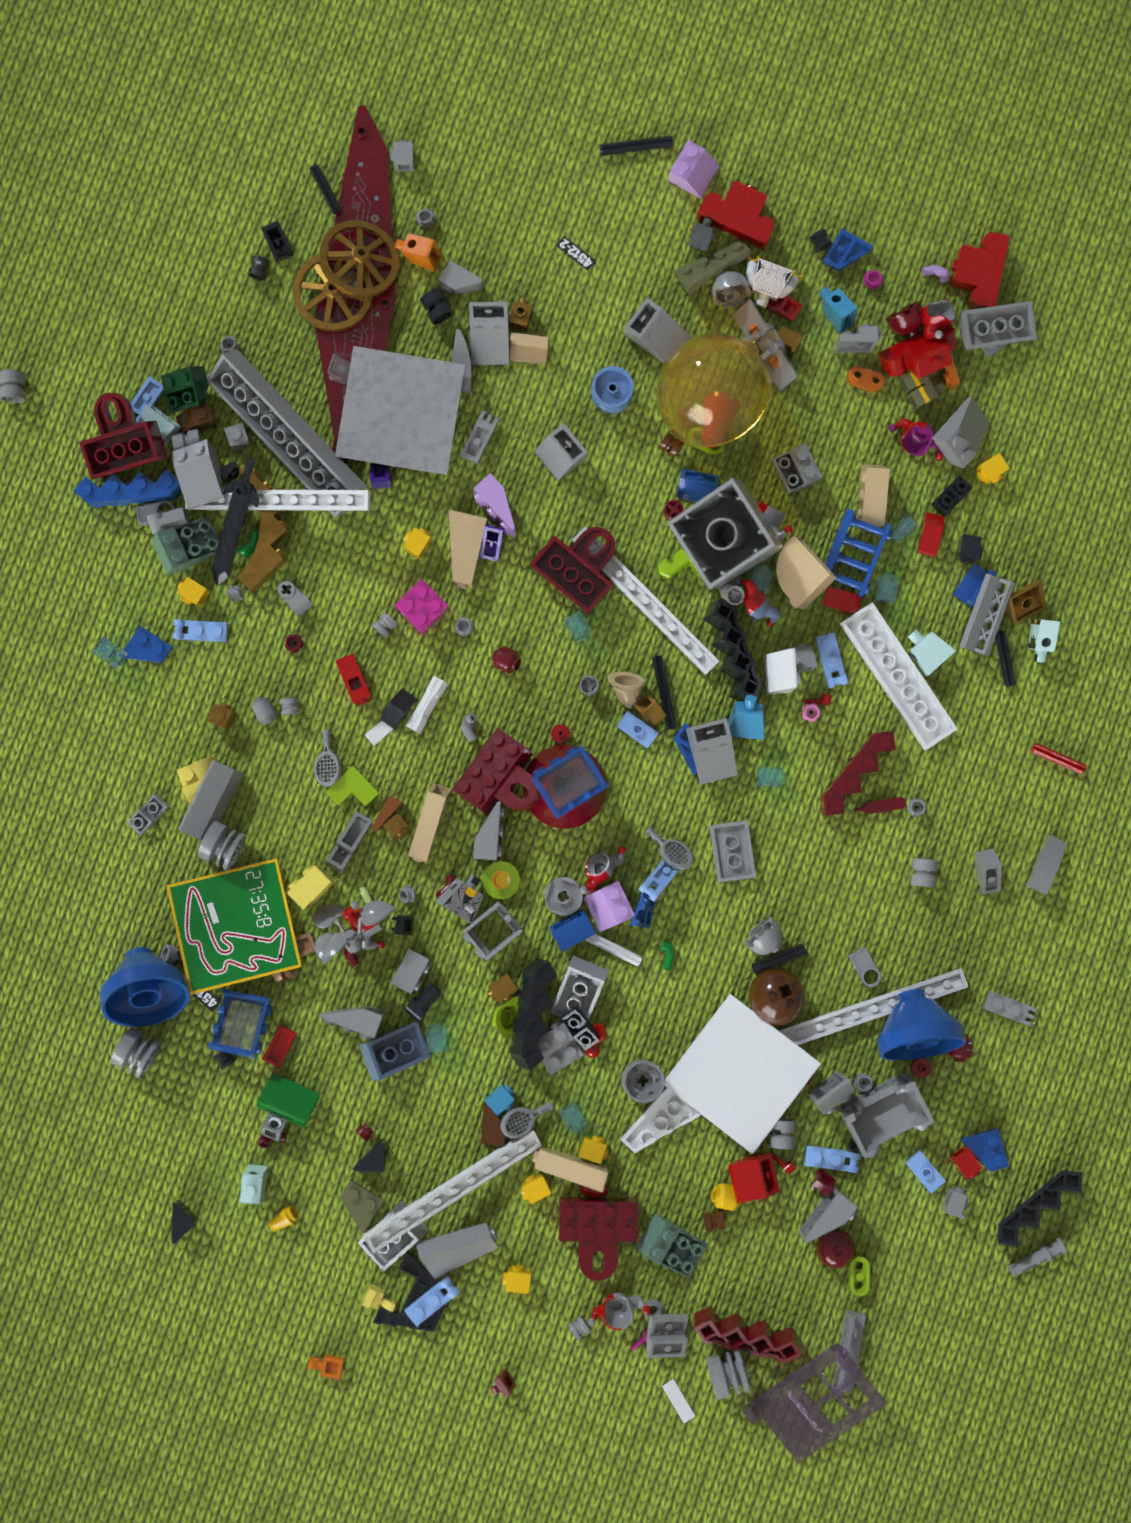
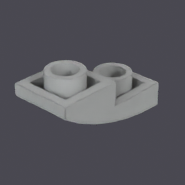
(148, 814)

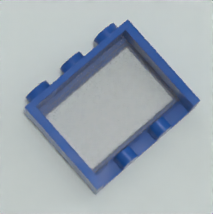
(568, 781)
(241, 1024)

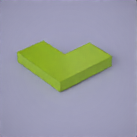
(353, 783)

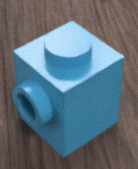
(501, 1099)

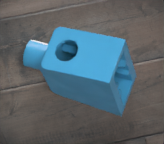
(838, 309)
(747, 719)

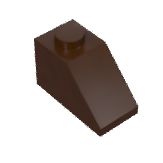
(197, 417)
(491, 1128)

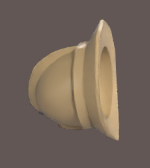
(626, 687)

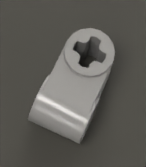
(296, 600)

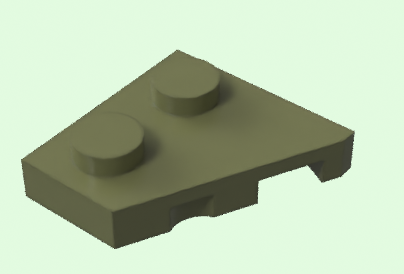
(361, 1204)

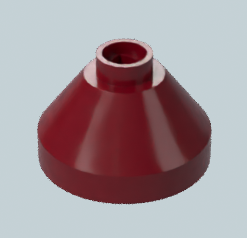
(578, 815)

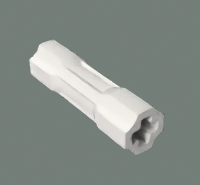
(433, 693)

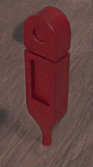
(882, 805)

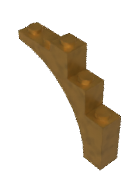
(265, 559)

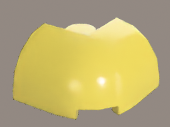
(192, 776)

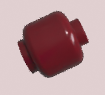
(506, 659)
(963, 1052)

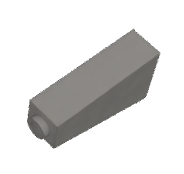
(456, 1248)

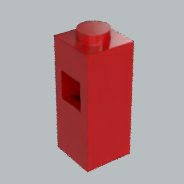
(354, 680)

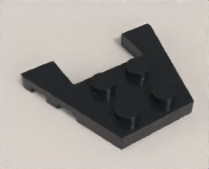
(422, 1285)

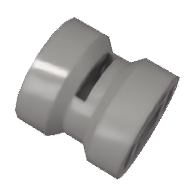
(735, 596)
(384, 625)
(586, 685)

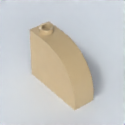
(802, 573)

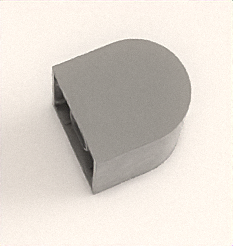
(725, 534)

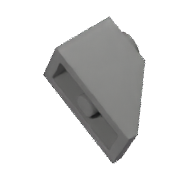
(459, 280)
(806, 658)
(988, 871)

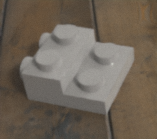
(862, 341)
(558, 1047)

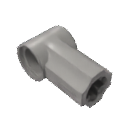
(164, 520)

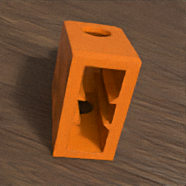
(420, 251)

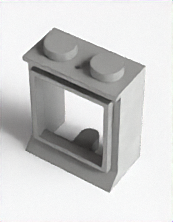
(481, 949)

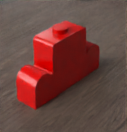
(739, 214)
(980, 270)
(919, 354)

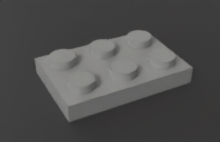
(732, 851)

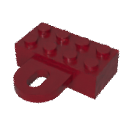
(121, 442)
(576, 570)
(495, 775)
(598, 1226)

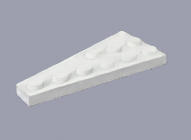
(659, 1119)

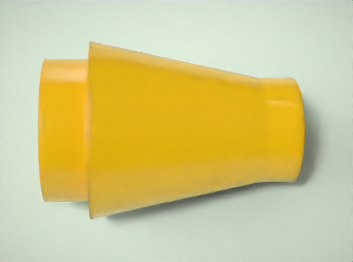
(286, 1217)

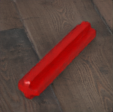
(1058, 758)

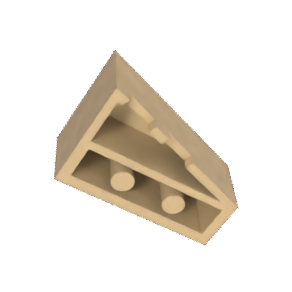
(873, 494)

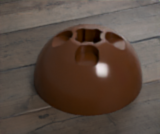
(769, 1000)

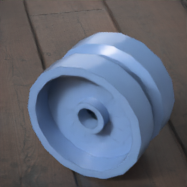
(614, 379)

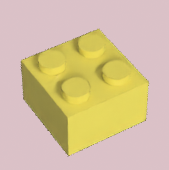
(310, 886)

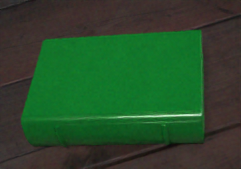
(288, 1100)

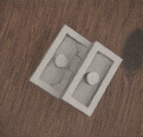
(667, 1335)

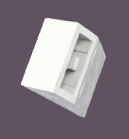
(781, 671)

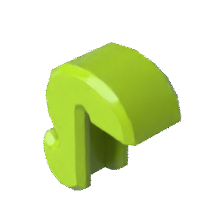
(667, 570)

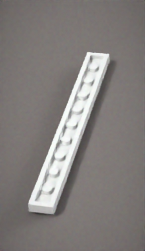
(301, 500)
(655, 611)
(871, 1008)
(451, 1191)

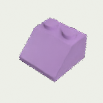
(693, 169)
(609, 906)

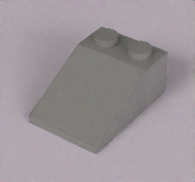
(962, 434)
(198, 473)
(579, 987)
(831, 1092)
(828, 1215)
(391, 1252)

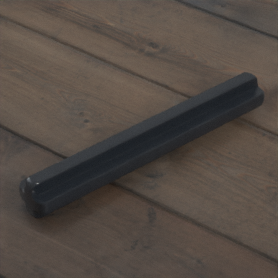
(636, 145)
(664, 692)

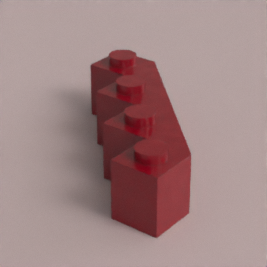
(848, 779)
(756, 1339)

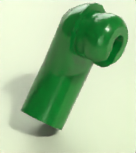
(249, 548)
(669, 955)

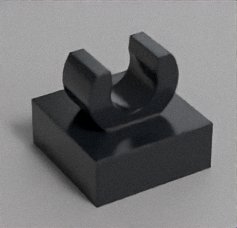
(404, 925)

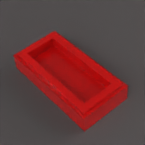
(279, 1046)

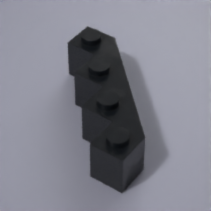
(731, 641)
(532, 1003)
(1046, 1199)

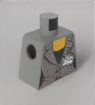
(462, 898)

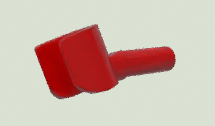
(825, 700)
(788, 1167)

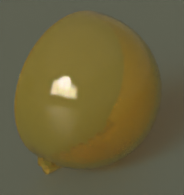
(713, 389)

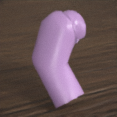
(936, 270)

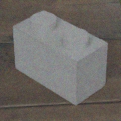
(411, 970)

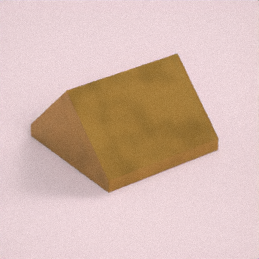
(1026, 602)

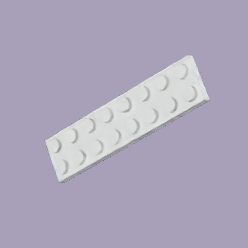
(898, 676)

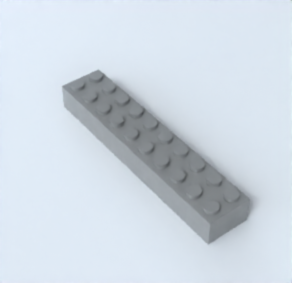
(280, 426)

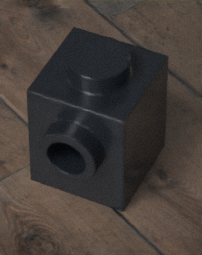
(969, 548)

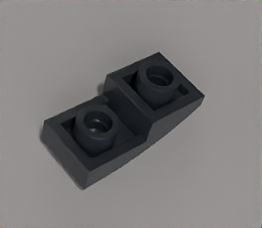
(229, 471)
(951, 495)
(583, 1029)

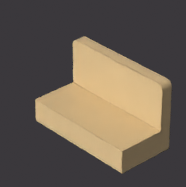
(528, 348)

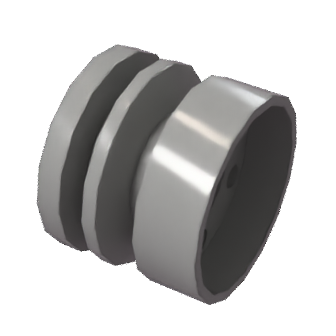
(217, 843)
(137, 1053)
(650, 1089)
(728, 1374)

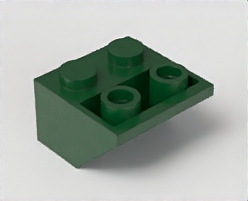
(185, 388)

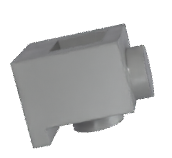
(955, 1202)

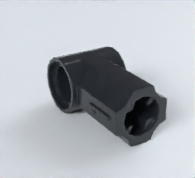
(419, 1005)

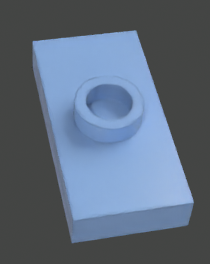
(637, 729)
(925, 1171)

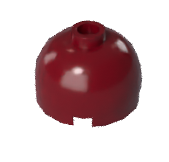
(906, 320)
(835, 1248)

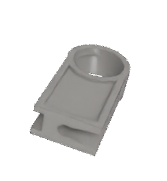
(143, 511)
(862, 962)

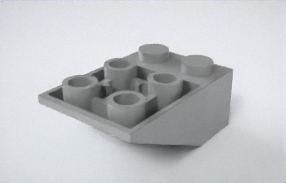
(655, 330)
(489, 333)
(712, 750)
(487, 840)
(362, 1019)

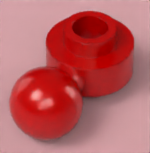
(594, 1051)

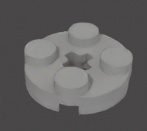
(558, 886)

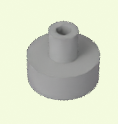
(170, 954)

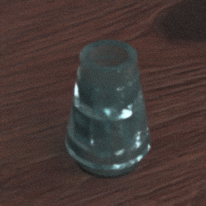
(903, 529)

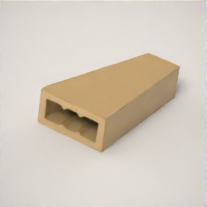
(466, 543)
(429, 822)
(571, 1168)

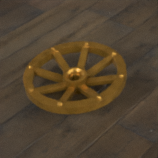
(358, 260)
(331, 296)

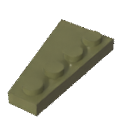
(700, 271)

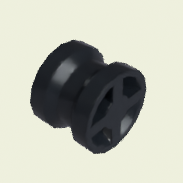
(820, 240)
(224, 1059)

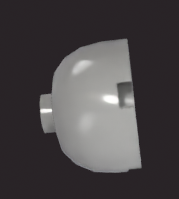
(730, 289)
(765, 937)

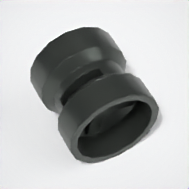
(259, 267)

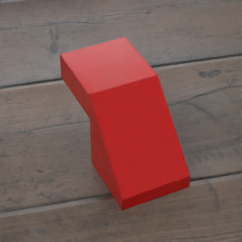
(931, 534)

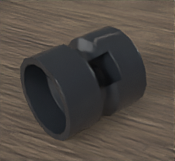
(435, 304)

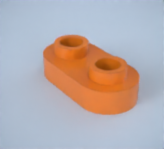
(865, 381)

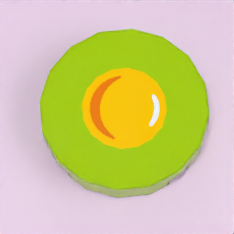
(501, 880)

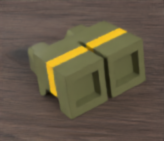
(920, 390)

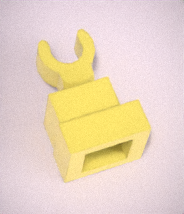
(374, 1298)

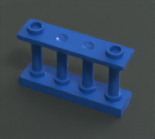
(842, 538)

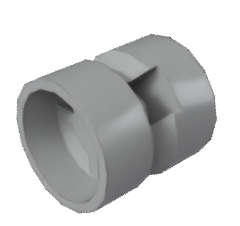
(12, 386)
(181, 440)
(924, 872)
(782, 1134)

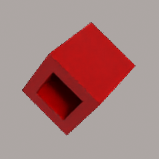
(966, 1162)

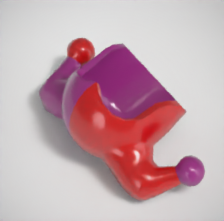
(917, 437)

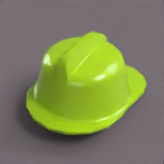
(505, 1016)

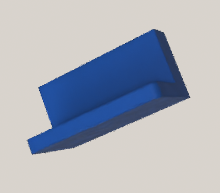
(696, 485)
(970, 585)
(572, 930)

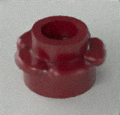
(294, 648)
(364, 1131)

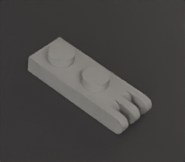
(479, 437)
(1009, 1008)

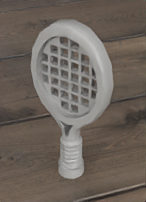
(337, 772)
(664, 843)
(541, 1110)

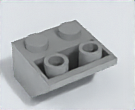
(561, 452)
(797, 469)

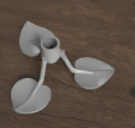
(330, 944)

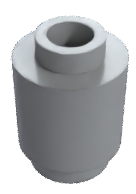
(264, 710)

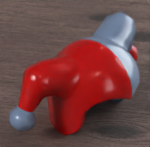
(757, 602)

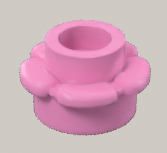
(811, 707)

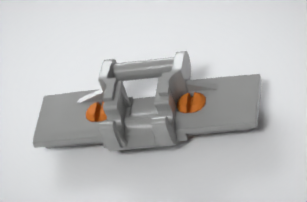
(769, 342)

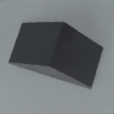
(277, 241)
(398, 708)
(374, 1160)
(182, 1220)

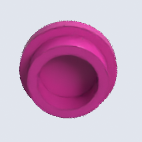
(873, 279)

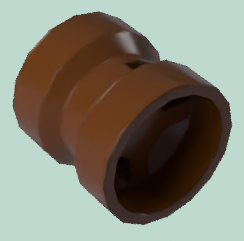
(671, 445)
(713, 1220)

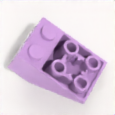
(491, 495)

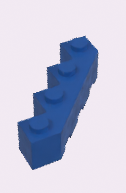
(139, 490)

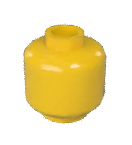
(724, 1197)

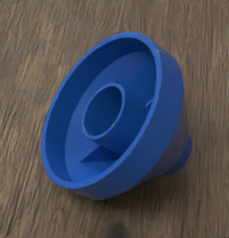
(143, 990)
(919, 1029)

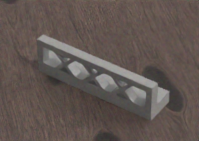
(983, 613)
(851, 1338)

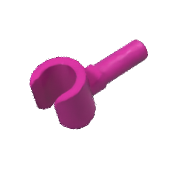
(641, 1340)

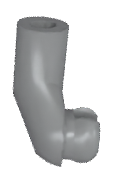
(467, 727)

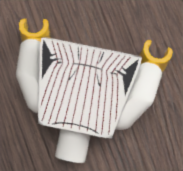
(770, 280)

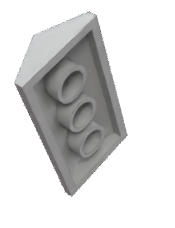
(998, 325)
(210, 799)

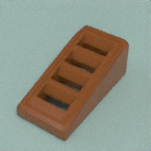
(390, 807)

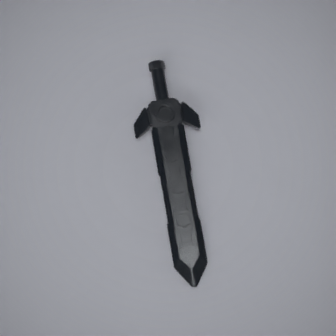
(242, 495)

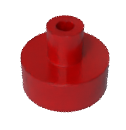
(560, 739)
(916, 1067)

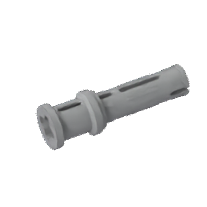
(1045, 1253)

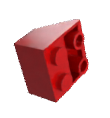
(754, 1177)

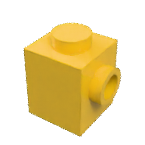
(992, 469)
(417, 542)
(192, 592)
(593, 1149)
(535, 1188)
(517, 1279)

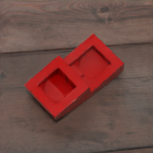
(784, 307)
(841, 600)

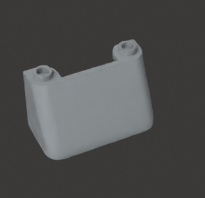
(885, 1113)

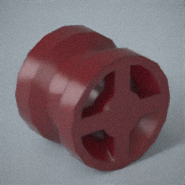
(675, 507)

